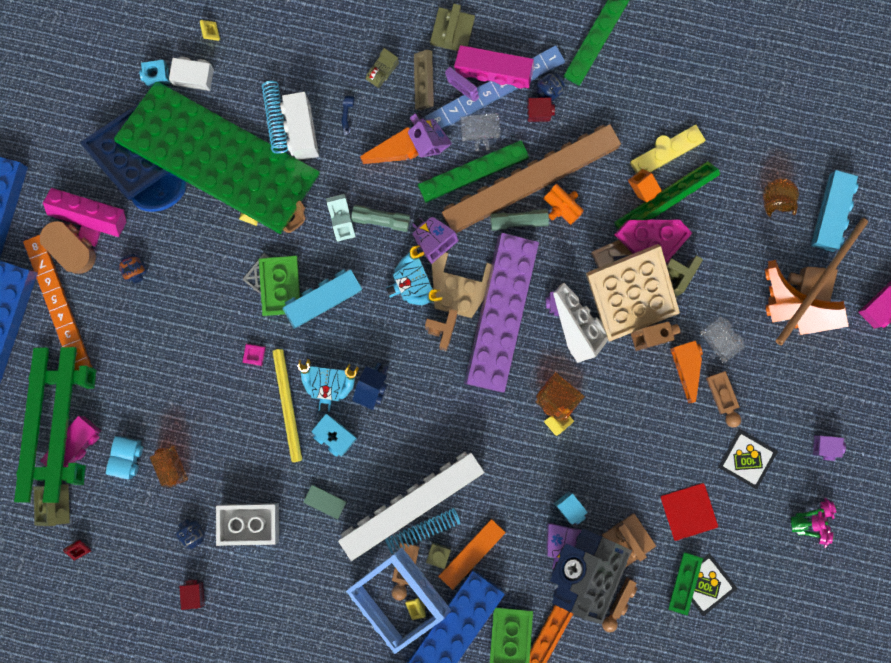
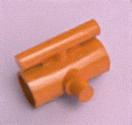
(563, 204)

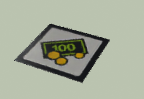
(748, 459)
(711, 586)

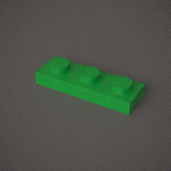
(685, 583)

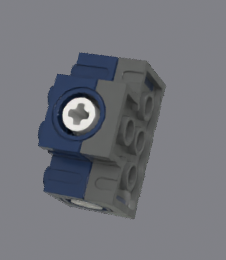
(589, 575)

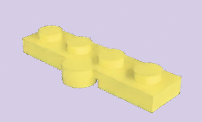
(668, 149)

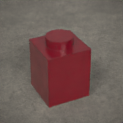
(540, 109)
(191, 594)

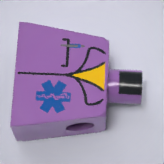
(427, 136)
(433, 237)
(557, 538)

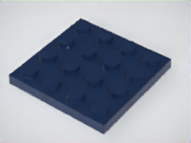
(124, 168)

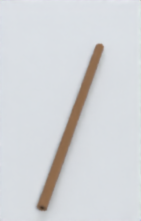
(821, 282)

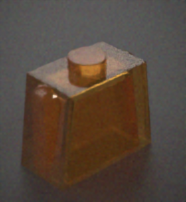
(558, 398)
(168, 467)

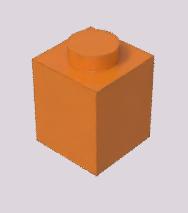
(644, 185)

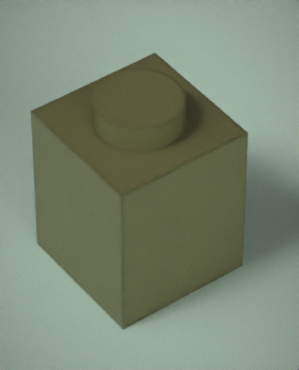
(438, 555)

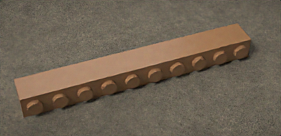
(531, 179)

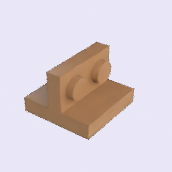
(436, 328)
(632, 536)

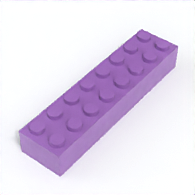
(501, 313)

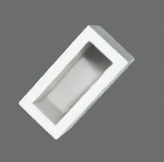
(191, 73)

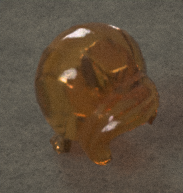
(781, 196)

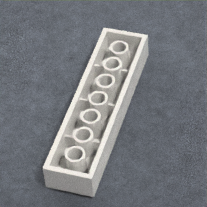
(407, 508)

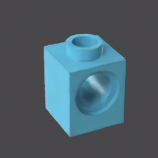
(162, 75)

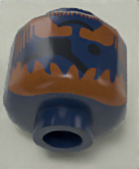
(132, 268)

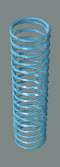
(276, 114)
(416, 529)

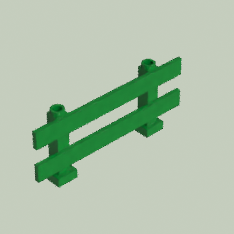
(54, 472)

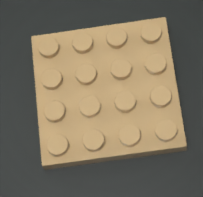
(633, 292)

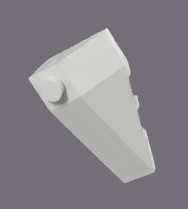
(582, 332)

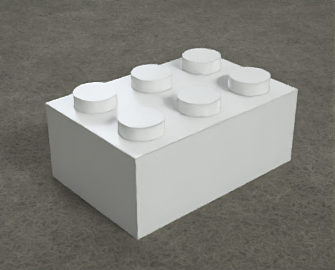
(299, 126)
(247, 524)

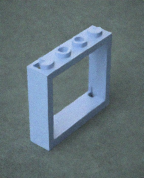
(421, 587)

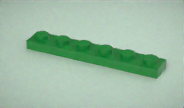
(595, 40)
(473, 171)
(672, 194)

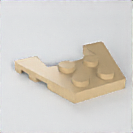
(456, 291)

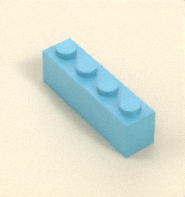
(834, 211)
(321, 299)

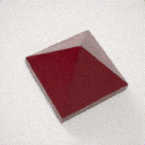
(76, 549)

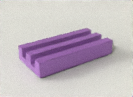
(462, 84)

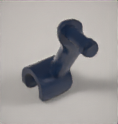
(347, 102)

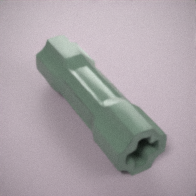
(366, 215)
(535, 218)

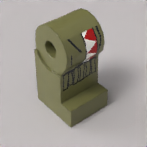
(382, 68)

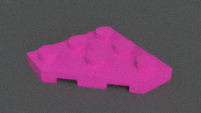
(646, 233)

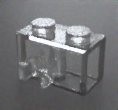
(480, 127)
(722, 338)

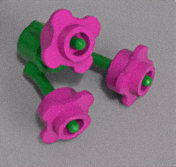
(818, 522)

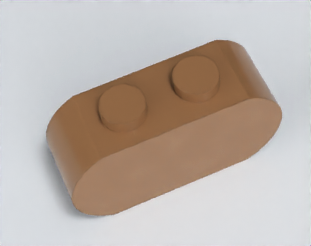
(68, 247)

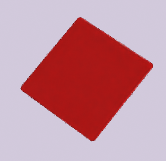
(689, 512)

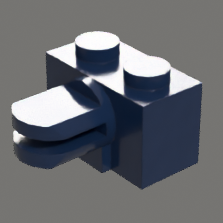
(371, 386)

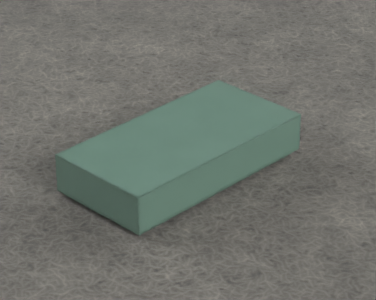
(325, 501)

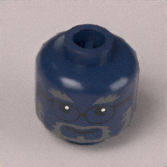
(550, 87)
(190, 534)

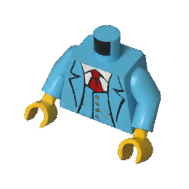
(412, 281)
(327, 383)

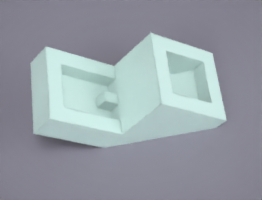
(340, 217)

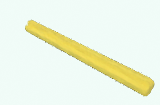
(287, 405)

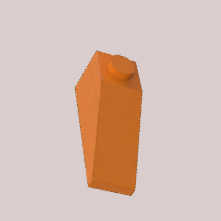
(394, 149)
(688, 364)

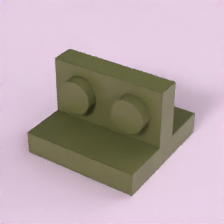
(452, 28)
(682, 273)
(51, 513)

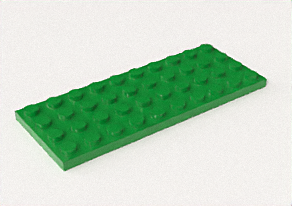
(217, 157)

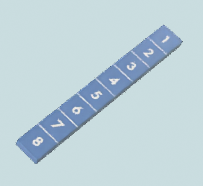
(492, 91)

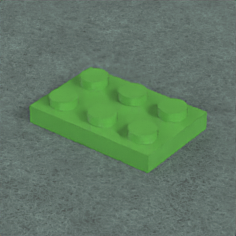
(278, 283)
(511, 636)

